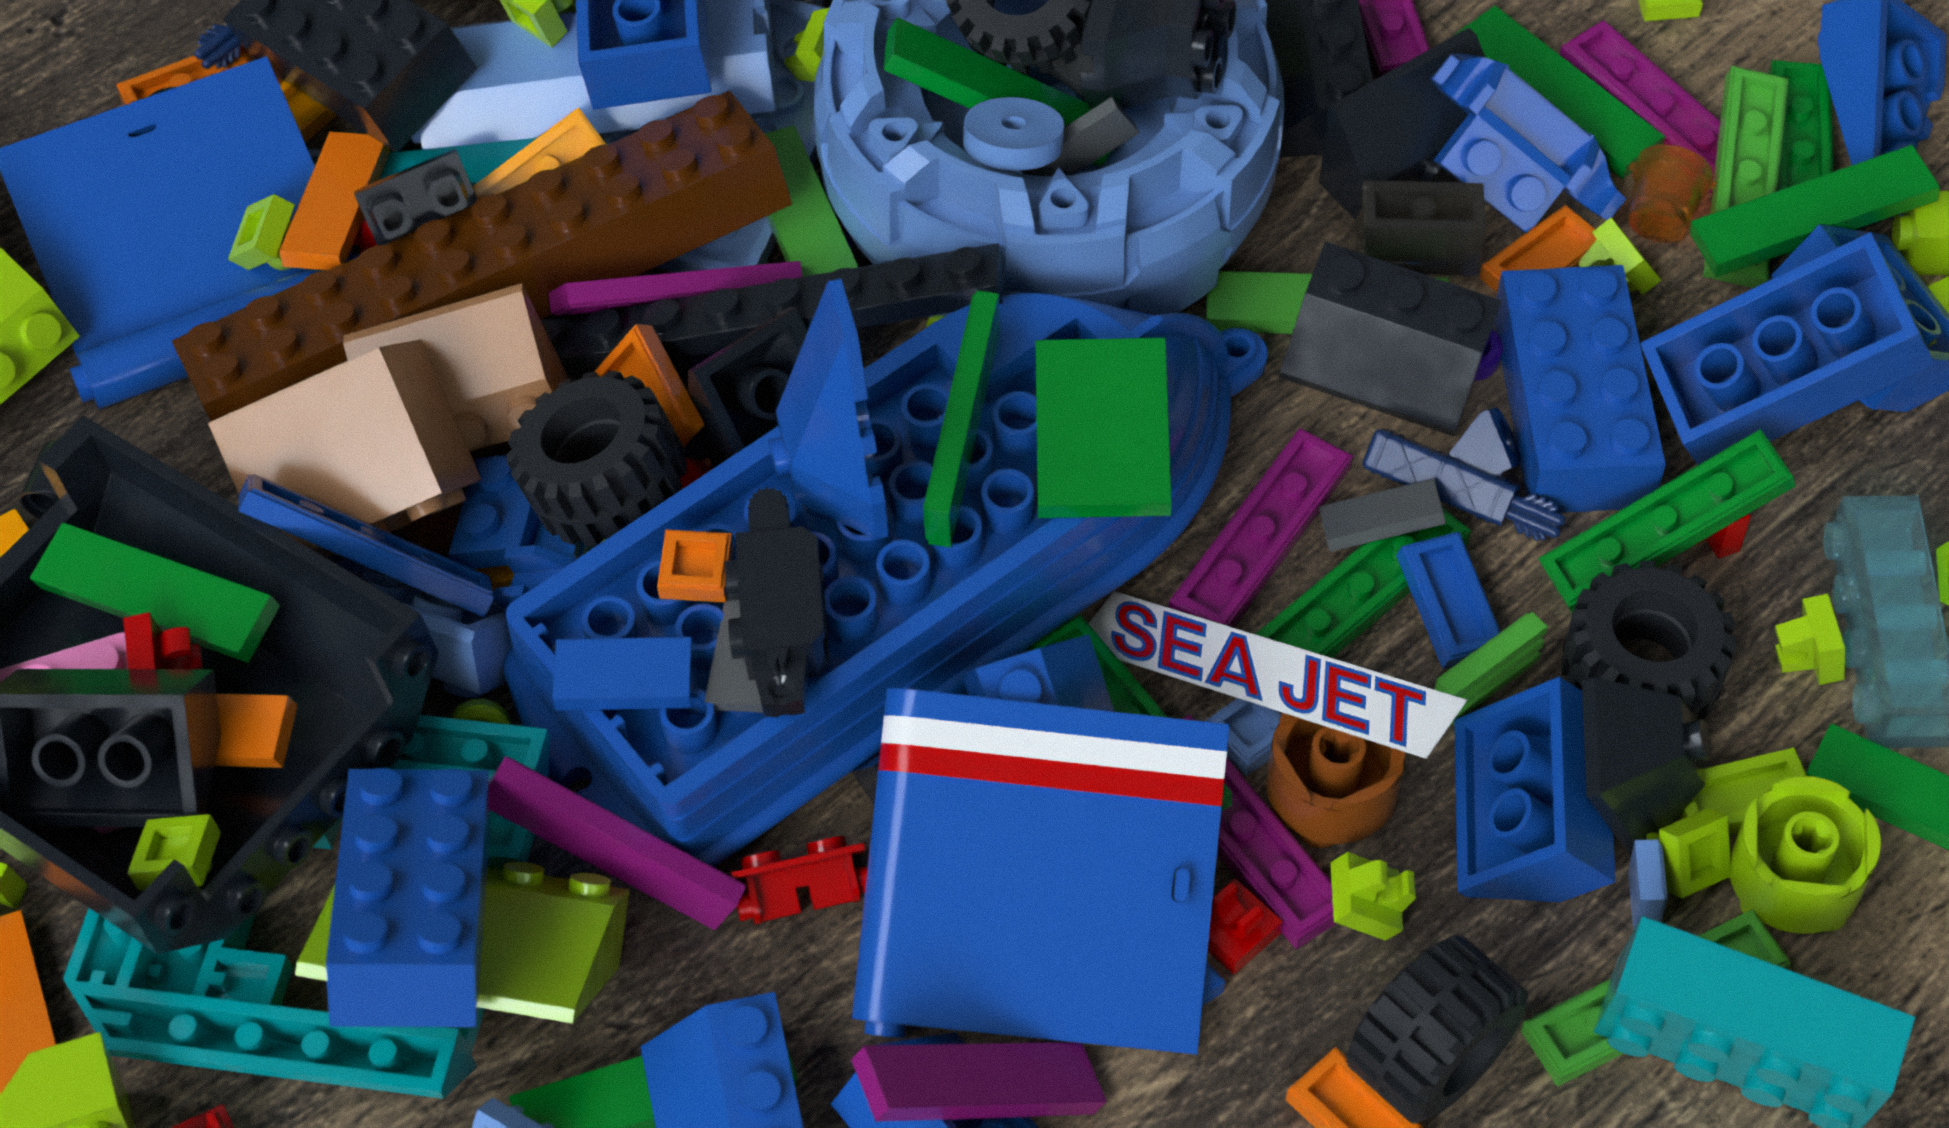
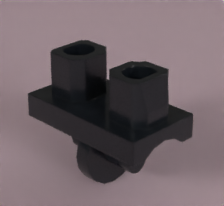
(415, 196)

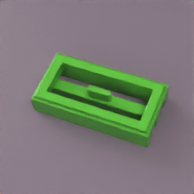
(1494, 663)

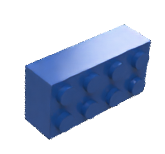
(642, 50)
(1788, 350)
(1578, 387)
(409, 899)

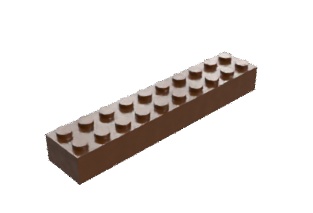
(581, 222)

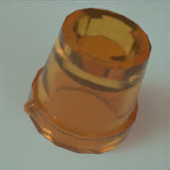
(1667, 191)

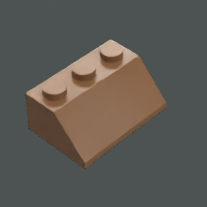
(485, 355)

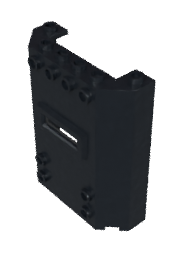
(334, 647)

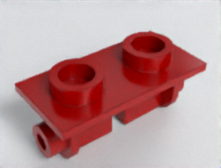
(773, 882)

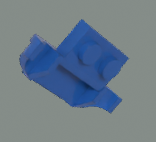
(1519, 145)
(503, 530)

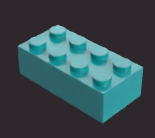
(1753, 1026)

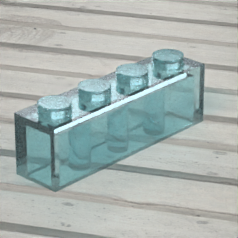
(1891, 620)

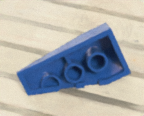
(1881, 73)
(826, 423)

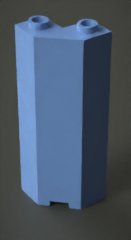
(530, 87)

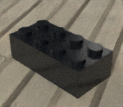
(363, 59)

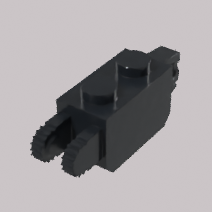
(781, 605)

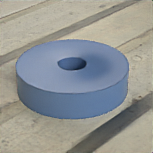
(1013, 133)

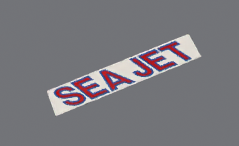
(1276, 675)

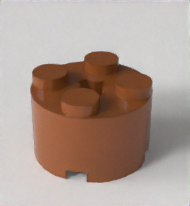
(1331, 782)

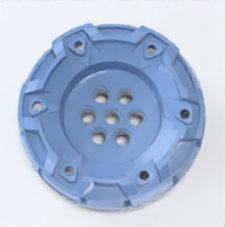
(1122, 234)

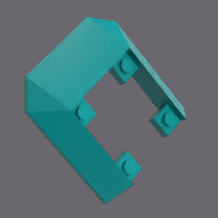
(224, 1002)

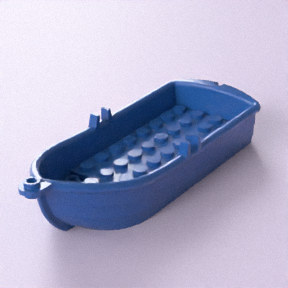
(893, 604)

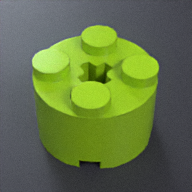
(1804, 855)

